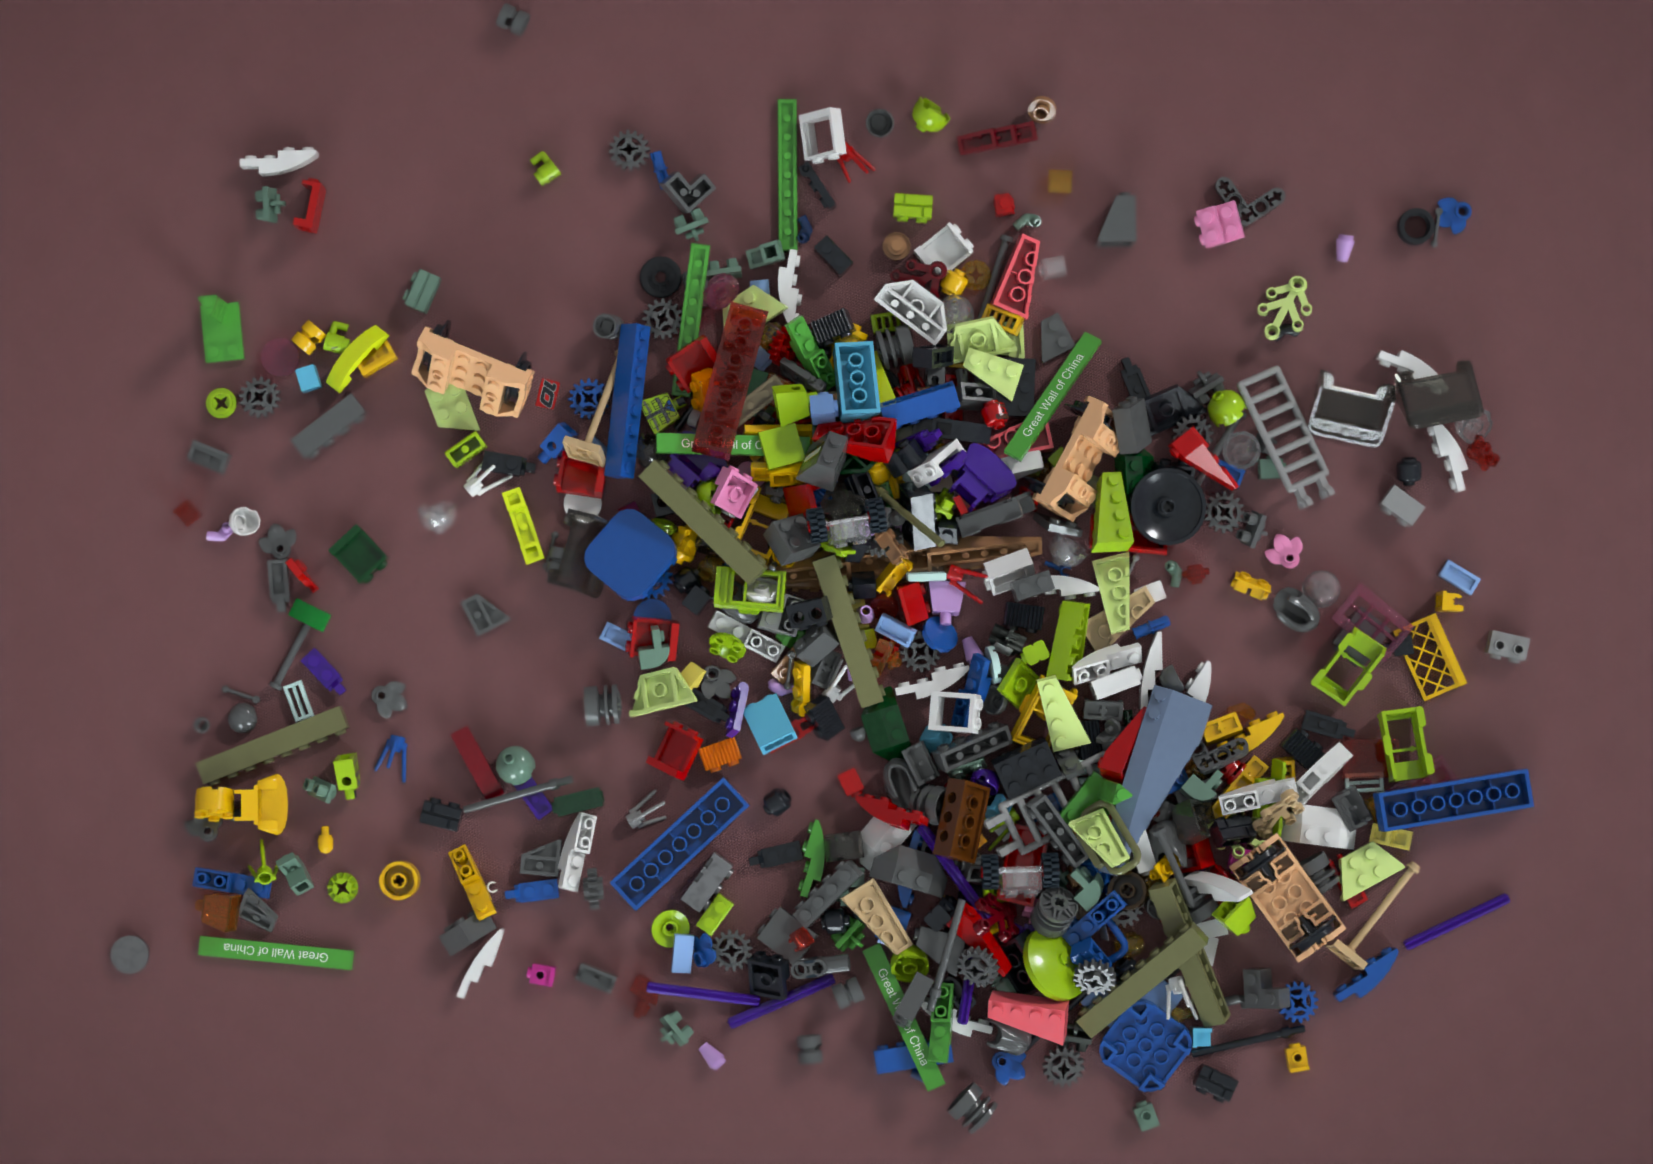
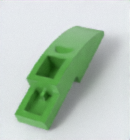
(808, 352)
(815, 850)
(942, 1025)

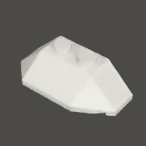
(915, 308)
(1319, 827)
(879, 838)

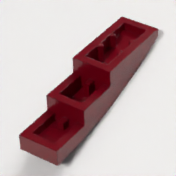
(997, 138)
(477, 763)

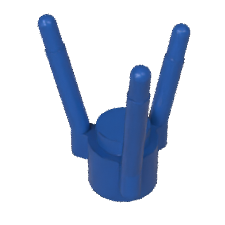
(394, 744)

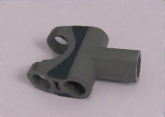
(830, 964)

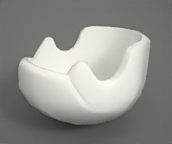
(244, 521)

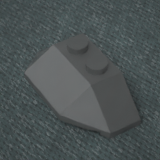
(911, 870)

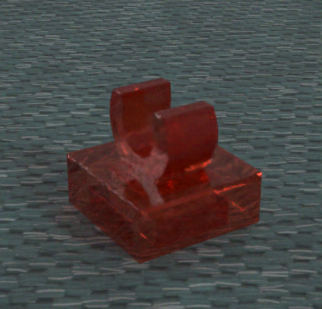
(801, 938)

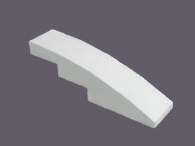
(1152, 663)
(1219, 886)
(485, 957)

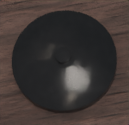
(1167, 506)

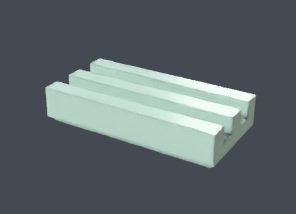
(925, 576)
(305, 697)
(1380, 782)

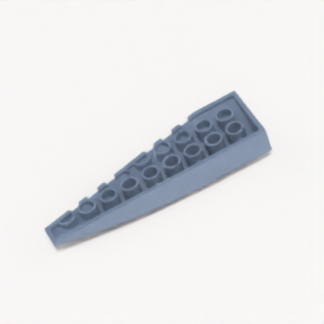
(1162, 748)

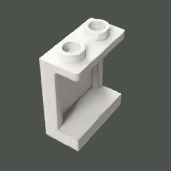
(946, 247)
(930, 469)

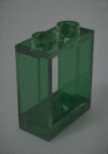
(578, 801)

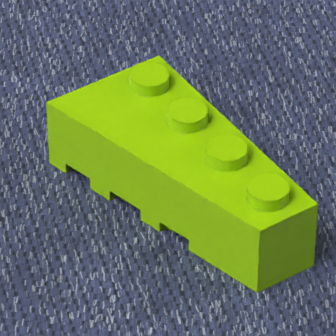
(1069, 639)

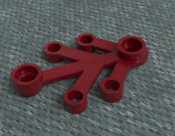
(931, 274)
(1006, 911)

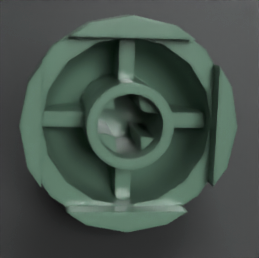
(515, 765)

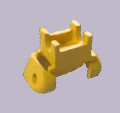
(265, 804)

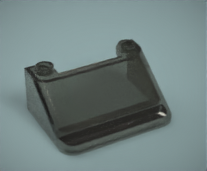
(1439, 397)
(1349, 413)
(572, 570)

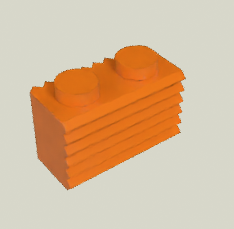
(720, 754)

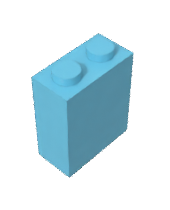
(769, 723)

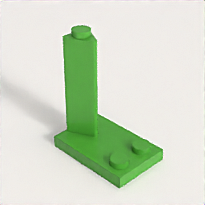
(221, 329)
(1093, 790)

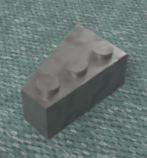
(708, 882)

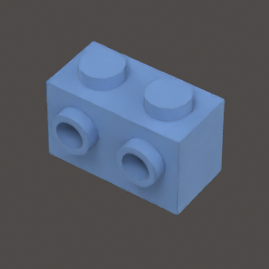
(823, 408)

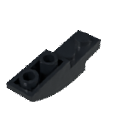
(956, 429)

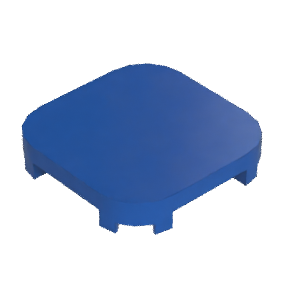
(630, 554)
(1145, 1045)

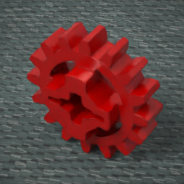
(781, 347)

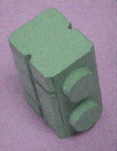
(422, 291)

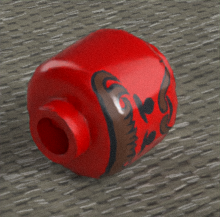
(995, 414)

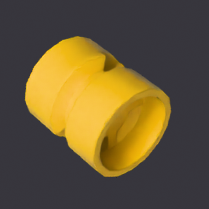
(308, 337)

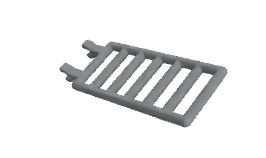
(1303, 499)
(1004, 815)

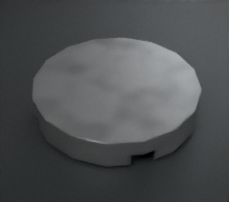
(130, 954)

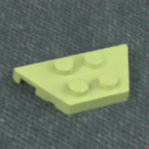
(758, 299)
(981, 335)
(452, 409)
(661, 691)
(1365, 868)

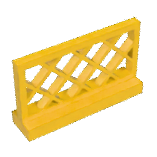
(1447, 654)

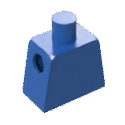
(556, 436)

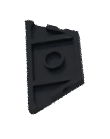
(1169, 406)

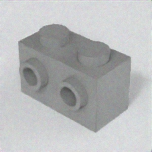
(1401, 506)
(1507, 646)

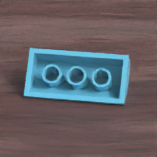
(856, 380)

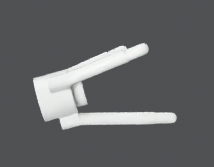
(474, 485)
(833, 689)
(1178, 986)

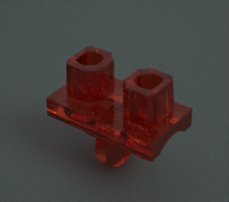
(1482, 453)

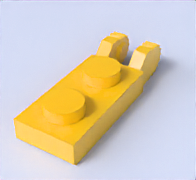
(801, 687)

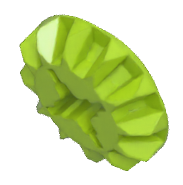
(212, 404)
(666, 525)
(341, 878)

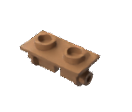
(896, 551)
(781, 668)

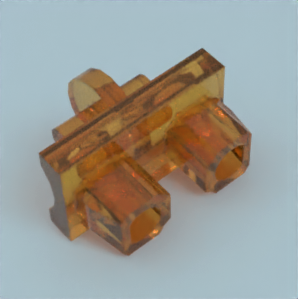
(886, 648)

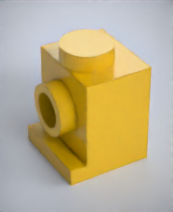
(1290, 1052)

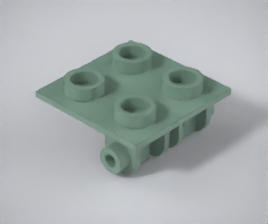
(961, 771)

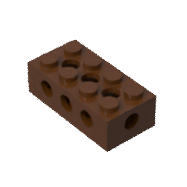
(961, 820)

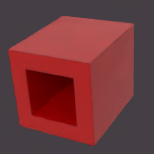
(851, 782)

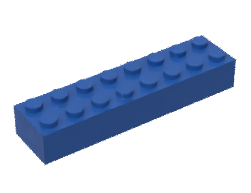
(1453, 800)
(679, 843)

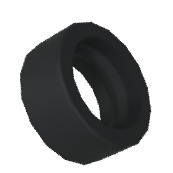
(1415, 212)

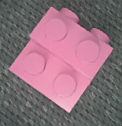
(1219, 224)
(733, 491)

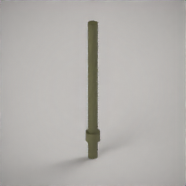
(908, 516)

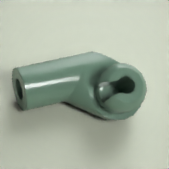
(1027, 219)

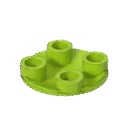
(727, 646)

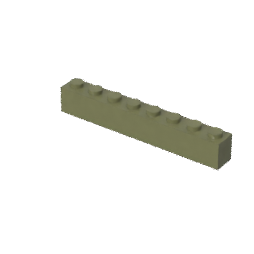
(704, 521)
(848, 631)
(272, 745)
(1197, 970)
(1142, 978)

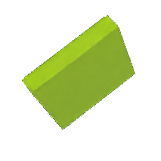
(781, 446)
(1018, 682)

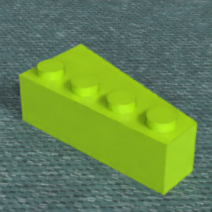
(1111, 516)

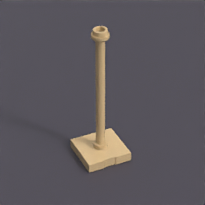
(586, 450)
(1347, 952)

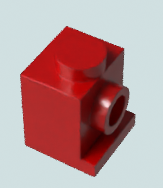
(1003, 205)

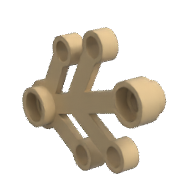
(1274, 812)

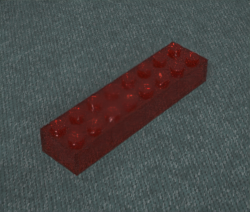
(729, 381)

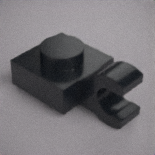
(1404, 648)

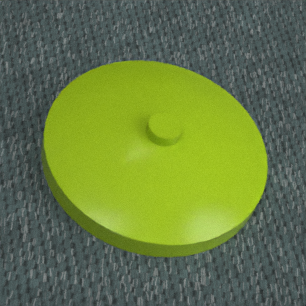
(1050, 966)

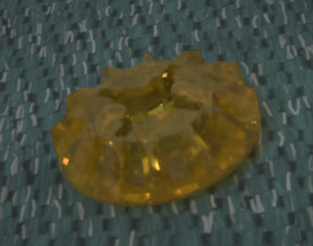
(982, 269)

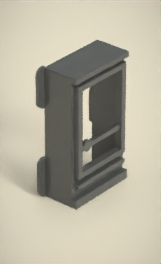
(995, 514)

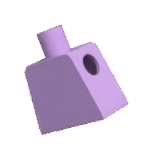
(945, 600)

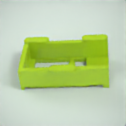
(724, 592)
(1367, 647)
(1410, 769)

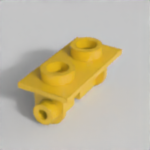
(1258, 587)
(1162, 869)

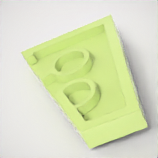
(995, 371)
(1101, 837)

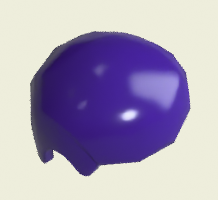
(986, 778)

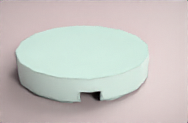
(994, 668)

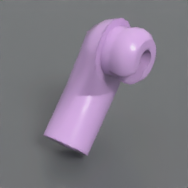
(224, 532)
(776, 687)

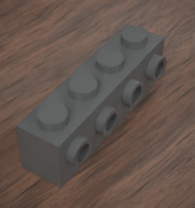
(329, 426)
(972, 747)
(1056, 828)
(832, 889)

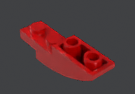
(890, 813)

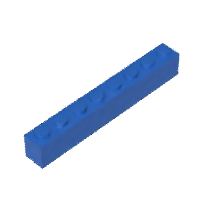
(627, 401)

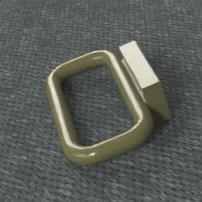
(1097, 861)

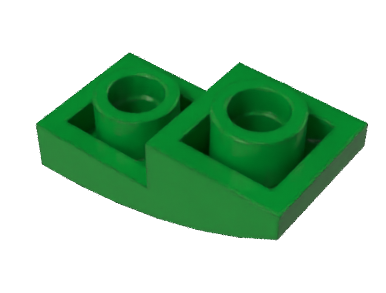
(309, 615)

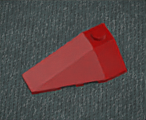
(866, 439)
(1192, 450)
(1117, 756)
(968, 935)

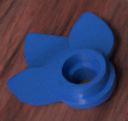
(1451, 214)
(704, 952)
(1010, 1068)

